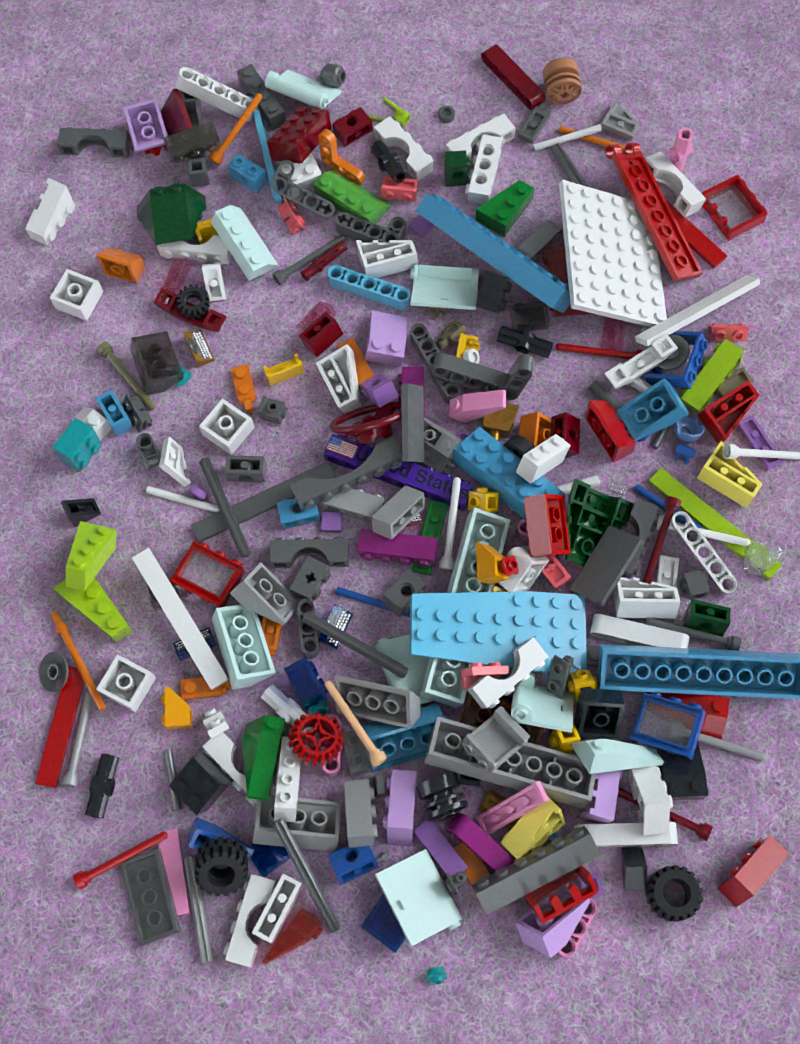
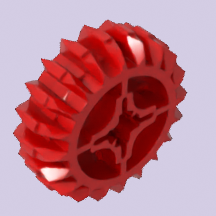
(330, 737)

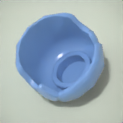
(688, 429)

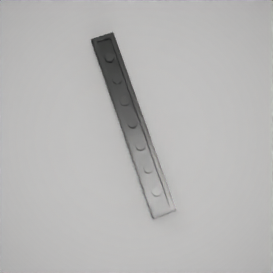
(258, 503)

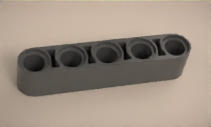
(427, 358)

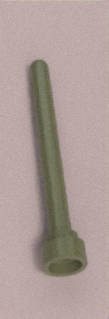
(105, 350)

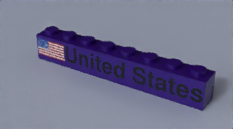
(425, 479)

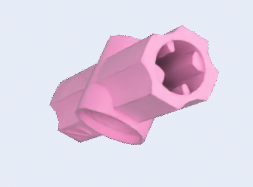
(681, 148)

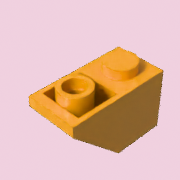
(489, 564)
(177, 712)

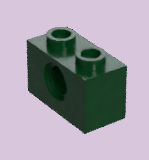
(456, 168)
(707, 617)

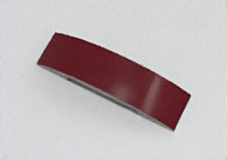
(167, 301)

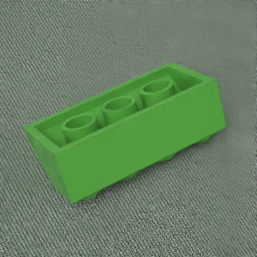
(350, 197)

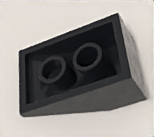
(684, 777)

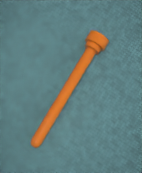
(592, 139)
(217, 155)

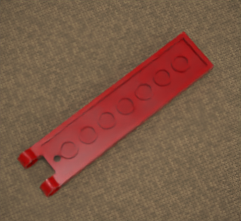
(654, 211)

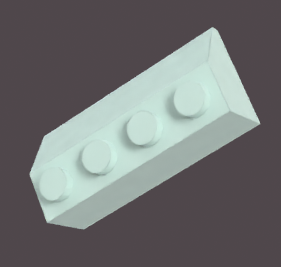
(243, 242)
(242, 646)

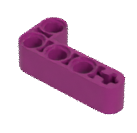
(479, 842)

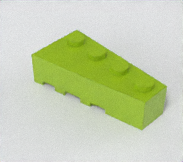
(712, 376)
(88, 554)
(97, 608)

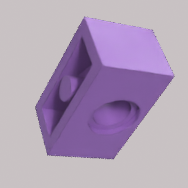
(378, 390)

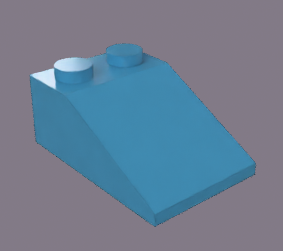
(653, 410)

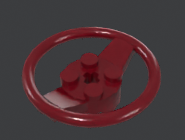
(371, 426)

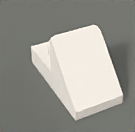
(214, 281)

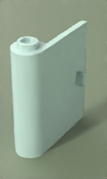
(301, 88)
(444, 287)
(399, 650)
(541, 708)
(419, 897)

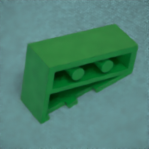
(505, 208)

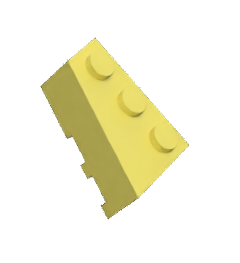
(533, 830)

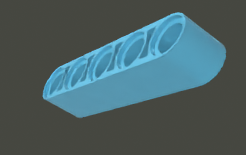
(363, 281)

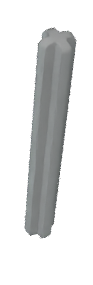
(198, 912)

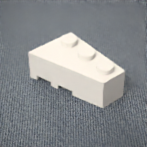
(51, 213)
(386, 258)
(341, 378)
(645, 600)
(652, 799)

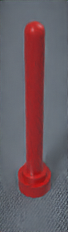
(597, 351)
(83, 878)

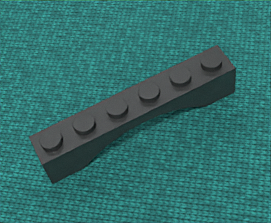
(196, 166)
(312, 491)

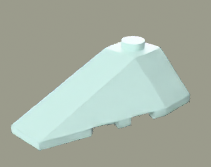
(613, 755)

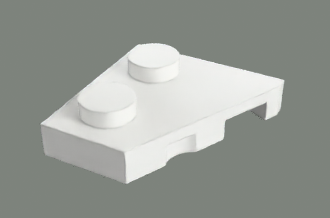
(173, 461)

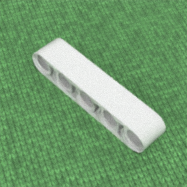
(213, 92)
(712, 557)
(635, 633)
(629, 835)

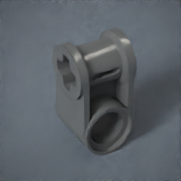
(149, 454)

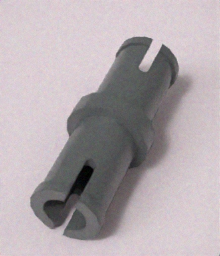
(606, 395)

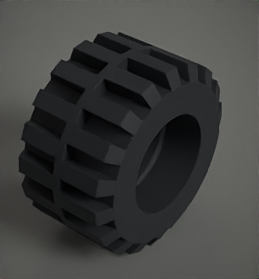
(221, 880)
(691, 888)

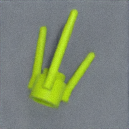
(400, 115)

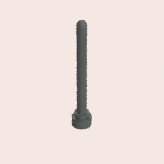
(281, 275)
(731, 643)

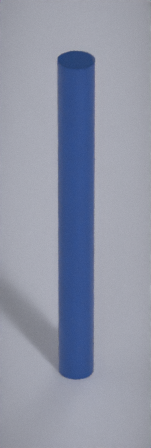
(657, 501)
(364, 599)

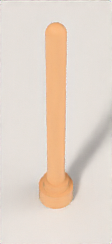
(377, 756)

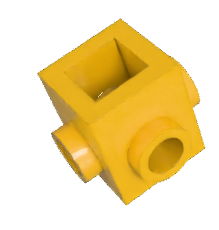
(480, 498)
(579, 680)
(563, 740)

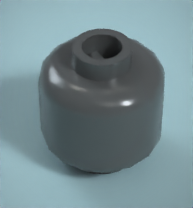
(333, 75)

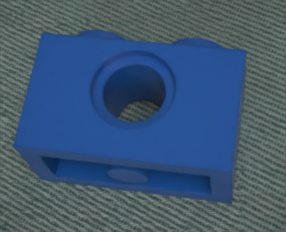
(346, 870)

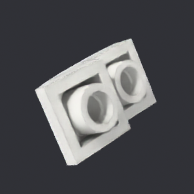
(215, 722)

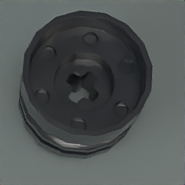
(443, 799)

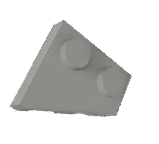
(620, 122)

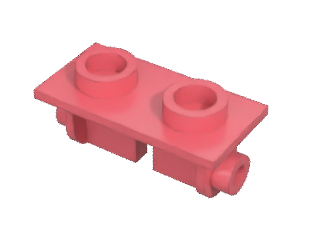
(288, 210)
(733, 332)

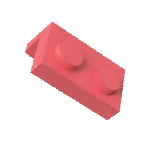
(401, 191)
(477, 670)

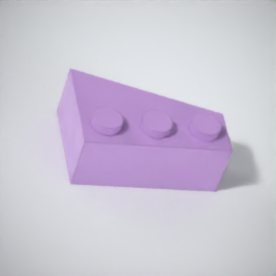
(604, 798)
(401, 807)

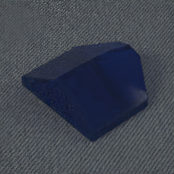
(268, 858)

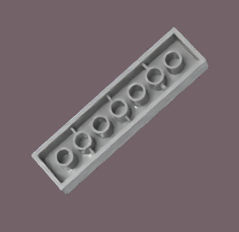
(559, 773)

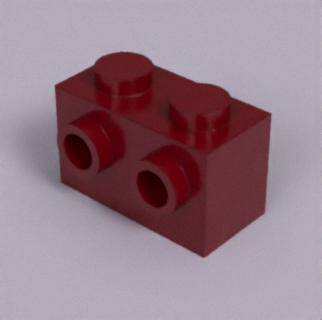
(321, 334)

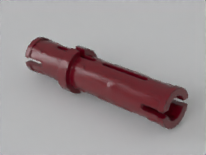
(338, 248)

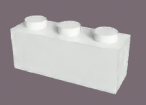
(543, 458)
(277, 908)

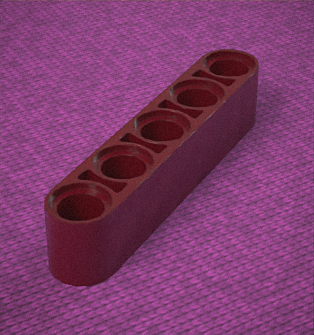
(513, 77)

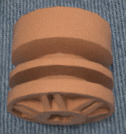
(562, 81)

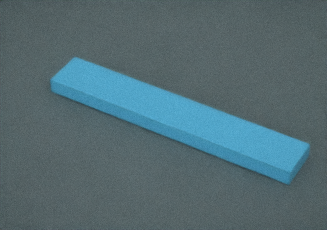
(270, 165)

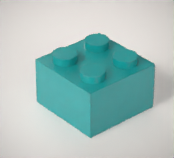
(77, 445)

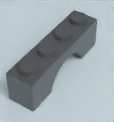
(269, 106)
(74, 140)
(642, 518)
(285, 552)

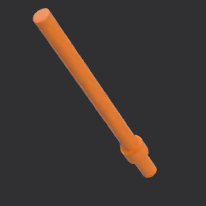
(62, 630)

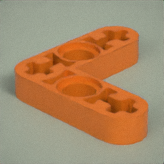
(330, 158)

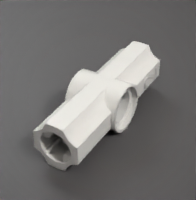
(283, 706)

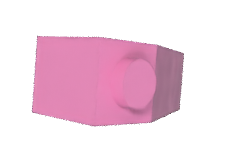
(476, 405)

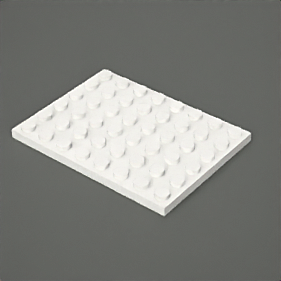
(610, 257)

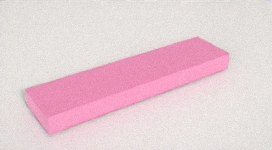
(512, 808)
(175, 871)

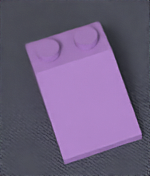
(145, 125)
(386, 339)
(552, 935)

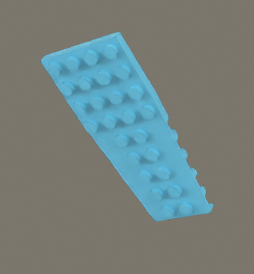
(493, 624)

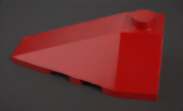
(715, 708)

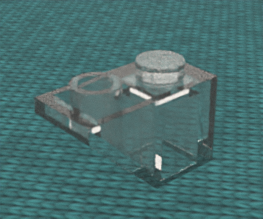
(760, 559)

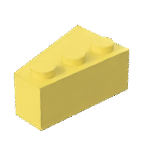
(730, 478)

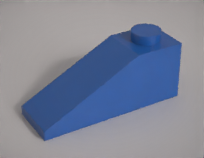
(203, 830)

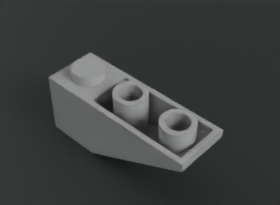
(440, 438)

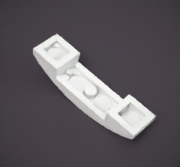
(641, 363)

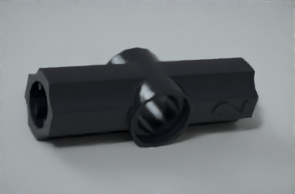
(388, 161)
(525, 341)
(102, 786)

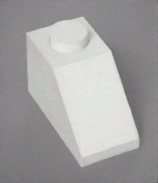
(95, 420)

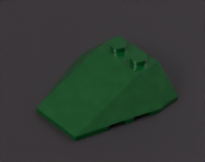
(171, 212)
(589, 518)

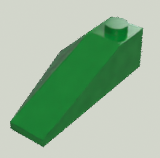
(261, 754)

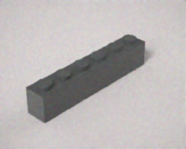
(535, 869)

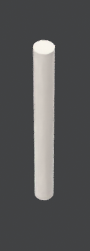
(568, 137)
(182, 499)

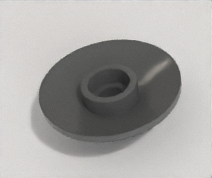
(680, 356)
(53, 671)

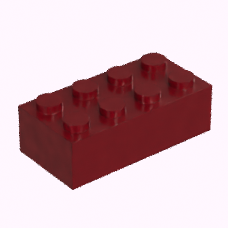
(298, 134)

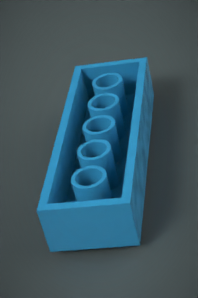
(496, 469)

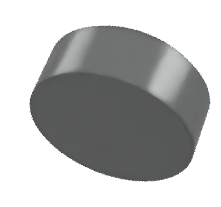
(446, 114)

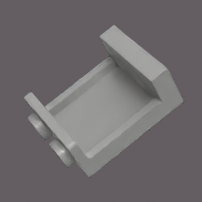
(495, 740)

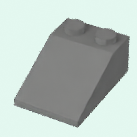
(265, 595)

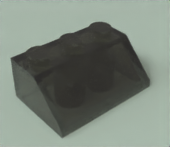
(191, 142)
(155, 362)

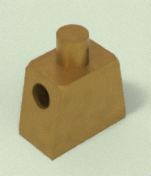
(501, 422)

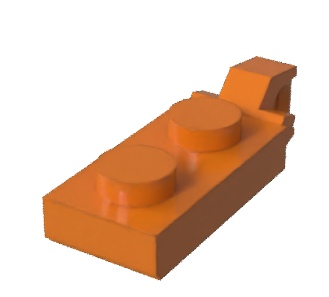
(244, 386)
(272, 634)
(198, 688)

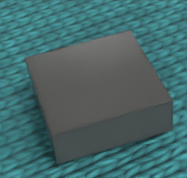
(379, 784)

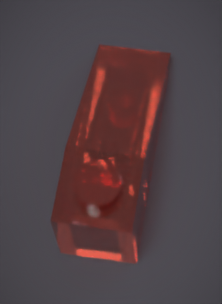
(298, 933)

